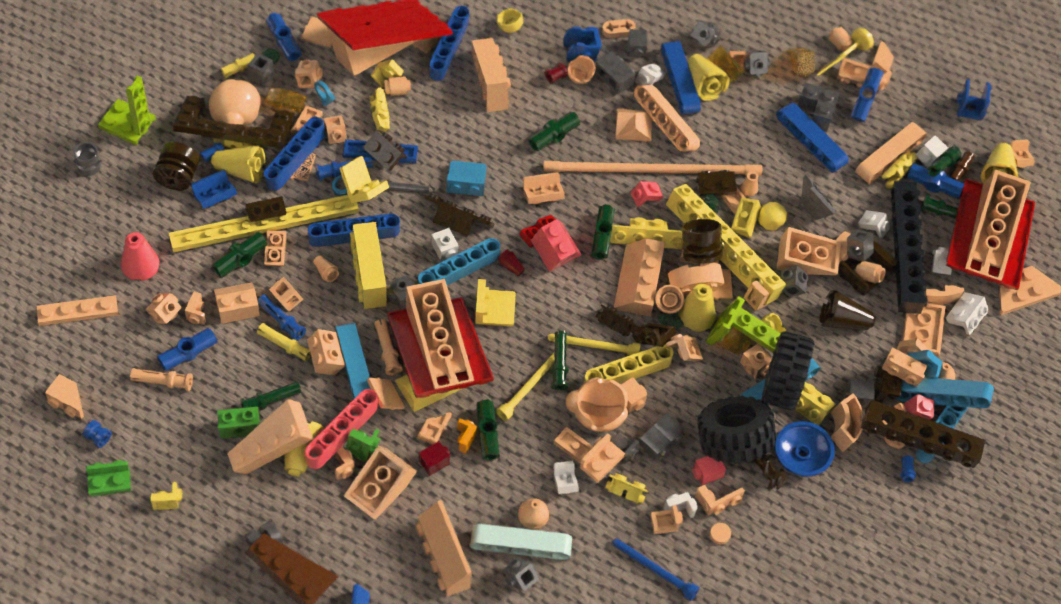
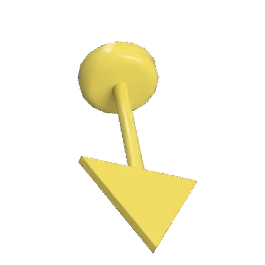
(862, 41)

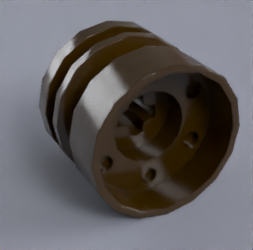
(176, 166)
(702, 241)

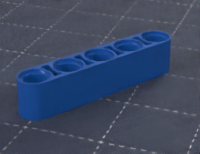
(449, 44)
(680, 77)
(812, 137)
(294, 153)
(343, 227)

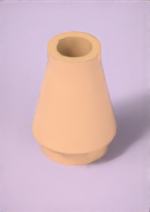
(750, 185)
(327, 270)

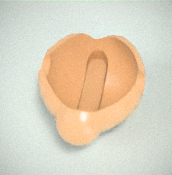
(234, 102)
(599, 404)

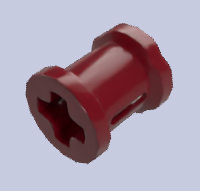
(556, 73)

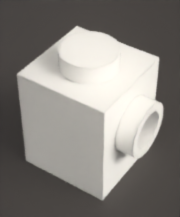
(931, 151)
(444, 244)

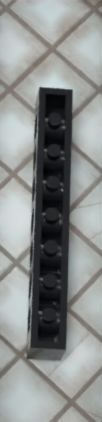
(908, 247)

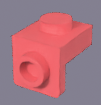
(646, 191)

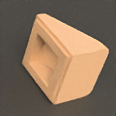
(738, 56)

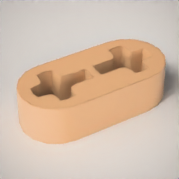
(618, 27)

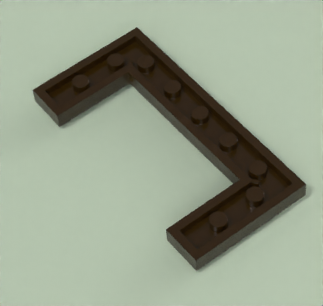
(189, 123)

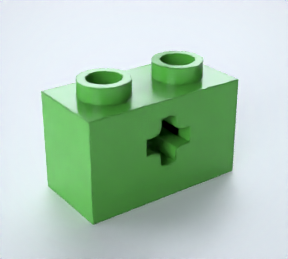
(237, 422)

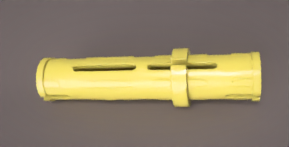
(279, 339)

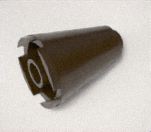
(845, 313)

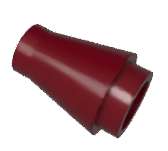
(510, 261)

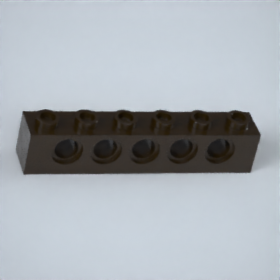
(933, 432)

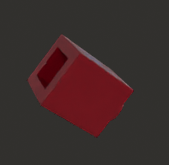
(434, 458)

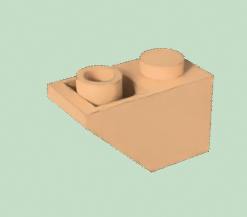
(65, 395)

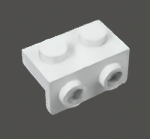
(968, 312)

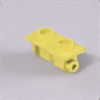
(620, 484)

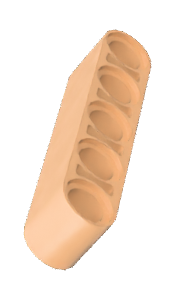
(666, 118)
(887, 154)

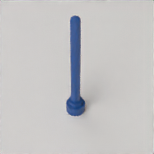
(689, 590)

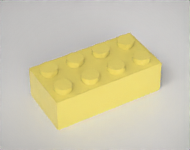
(368, 265)

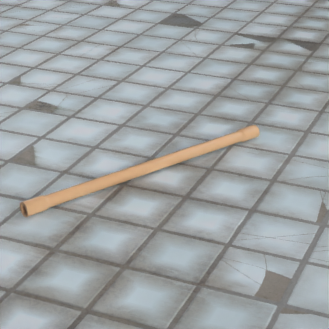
(558, 166)

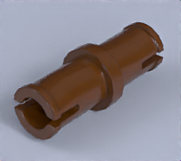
(961, 167)

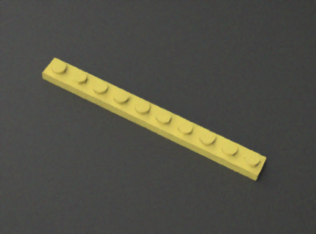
(241, 227)

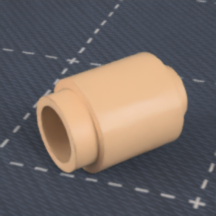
(840, 39)
(397, 86)
(870, 272)

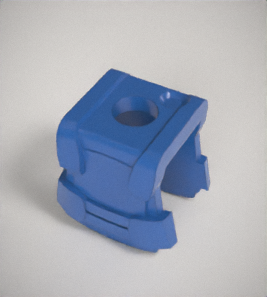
(582, 42)
(980, 104)

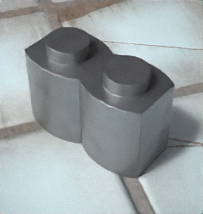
(662, 436)

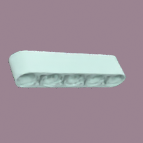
(521, 541)

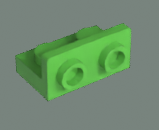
(361, 445)
(108, 478)

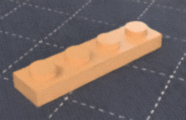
(77, 310)

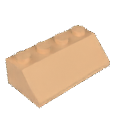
(639, 277)
(444, 549)

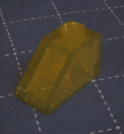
(802, 60)
(726, 63)

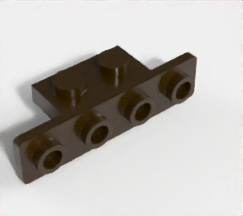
(455, 218)

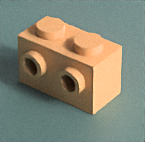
(326, 352)

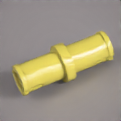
(237, 66)

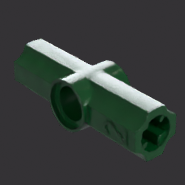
(554, 131)
(602, 240)
(239, 254)
(488, 440)

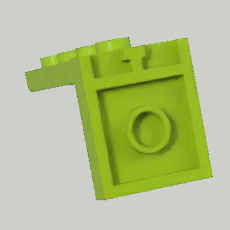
(129, 119)
(744, 322)

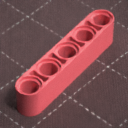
(337, 436)

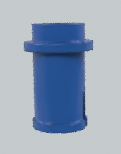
(207, 154)
(908, 469)

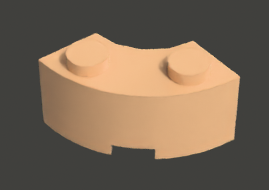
(688, 278)
(847, 421)

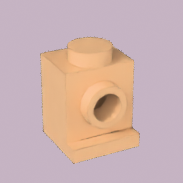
(286, 294)

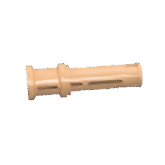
(389, 354)
(170, 379)

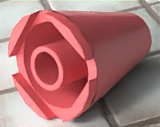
(138, 258)

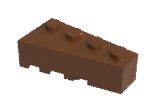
(290, 570)

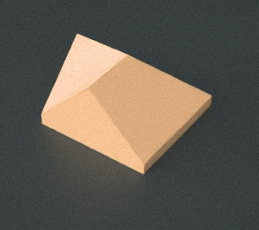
(633, 125)

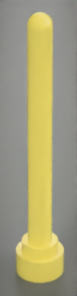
(630, 350)
(506, 410)

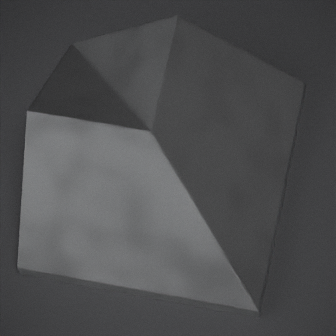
(815, 200)

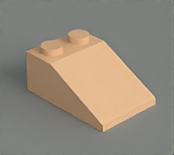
(809, 251)
(380, 482)

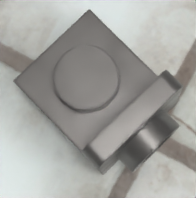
(629, 448)

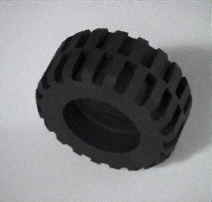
(788, 370)
(736, 429)

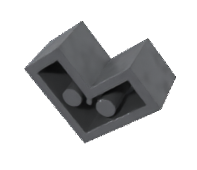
(820, 102)

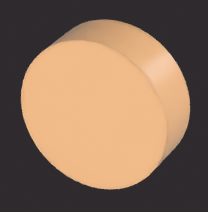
(720, 533)

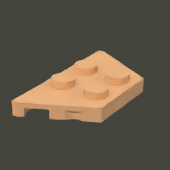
(1033, 289)

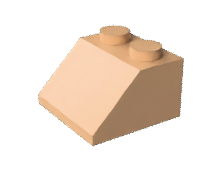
(237, 302)

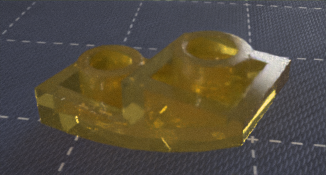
(281, 97)

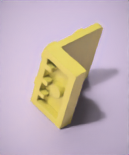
(358, 181)
(494, 306)

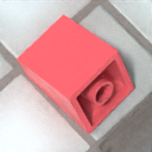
(555, 245)

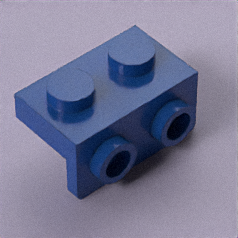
(213, 189)

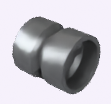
(87, 158)
(267, 528)

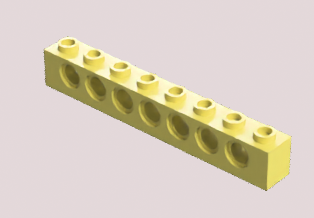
(736, 252)

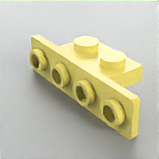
(646, 229)

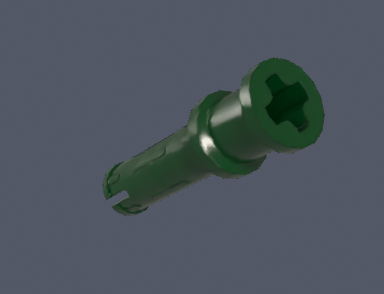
(946, 159)
(939, 207)
(559, 368)
(262, 400)

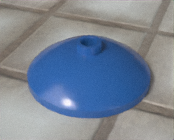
(806, 439)

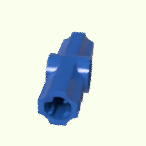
(283, 37)
(864, 104)
(937, 183)
(177, 354)

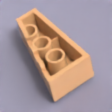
(491, 74)
(272, 438)

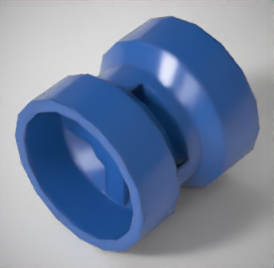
(95, 432)

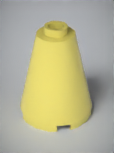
(707, 77)
(1001, 160)
(241, 162)
(698, 309)
(295, 460)

